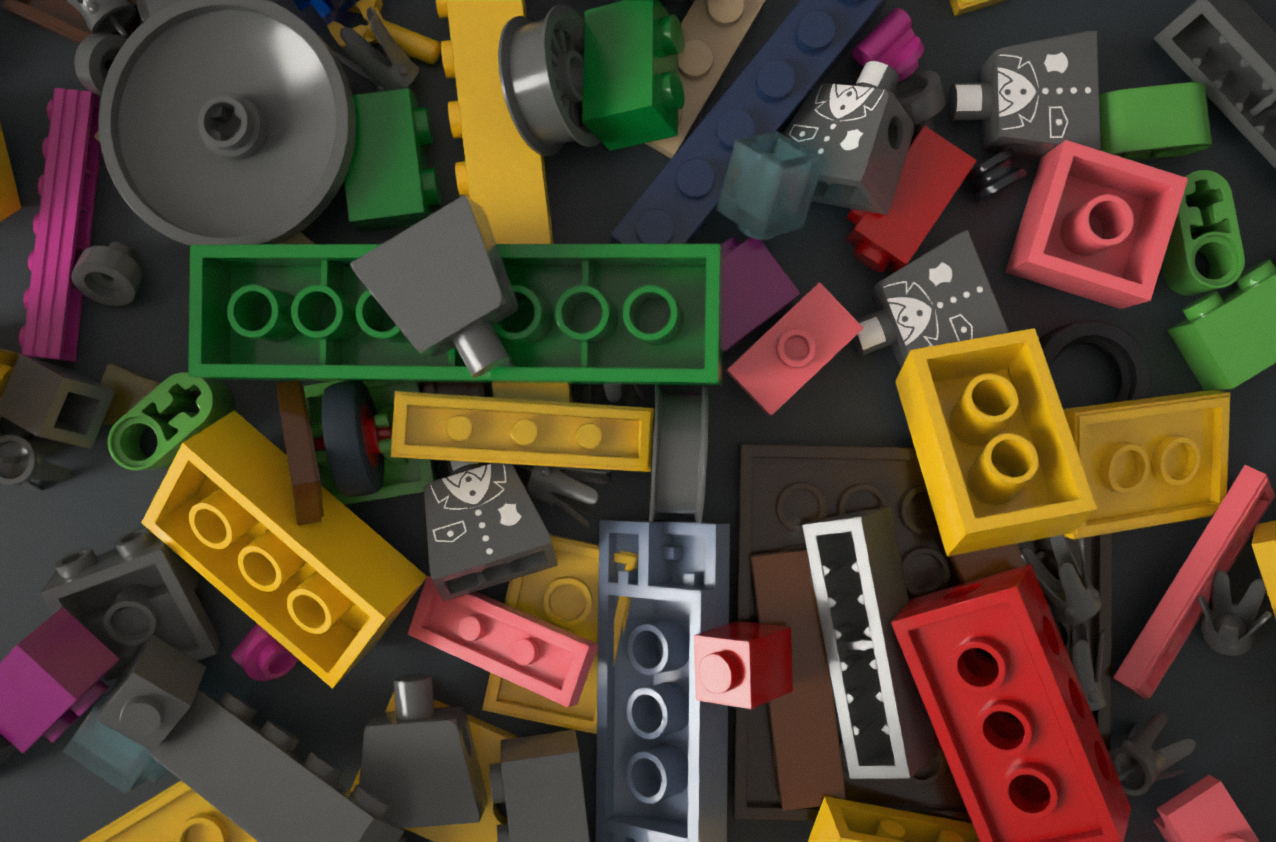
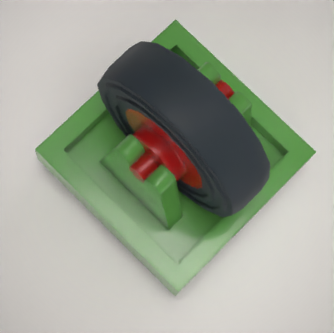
(354, 440)

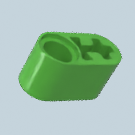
(1155, 121)
(1219, 242)
(172, 398)

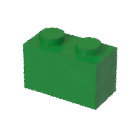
(631, 73)
(388, 168)

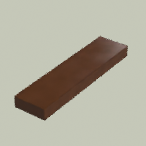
(805, 718)

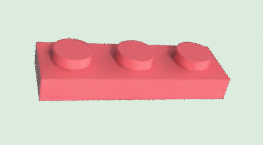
(505, 642)

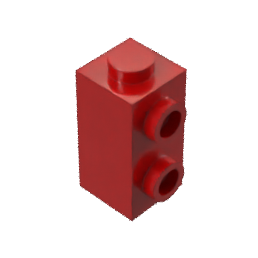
(925, 187)

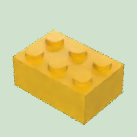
(993, 442)

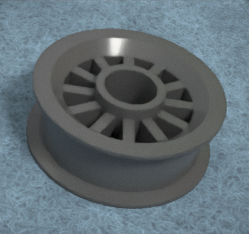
(544, 79)
(679, 453)

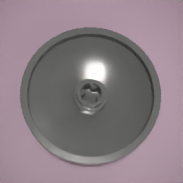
(227, 122)

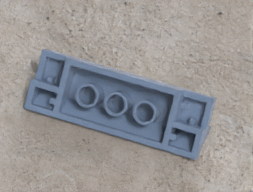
(656, 744)

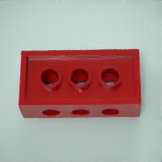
(1034, 680)

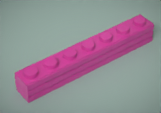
(62, 226)

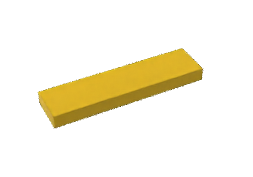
(521, 432)

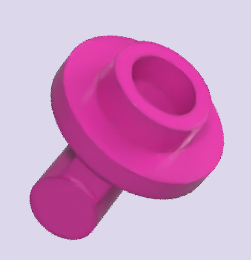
(892, 44)
(263, 656)

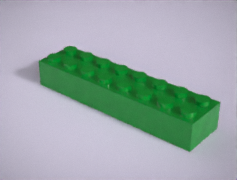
(579, 316)

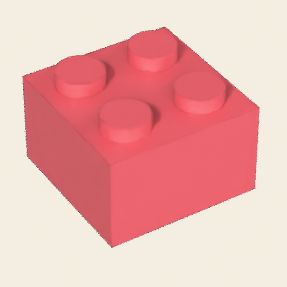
(1096, 225)

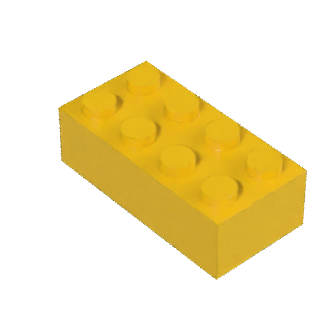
(312, 586)

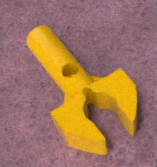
(412, 43)

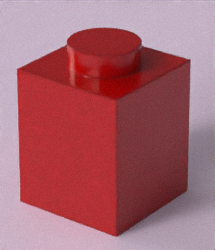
(743, 664)

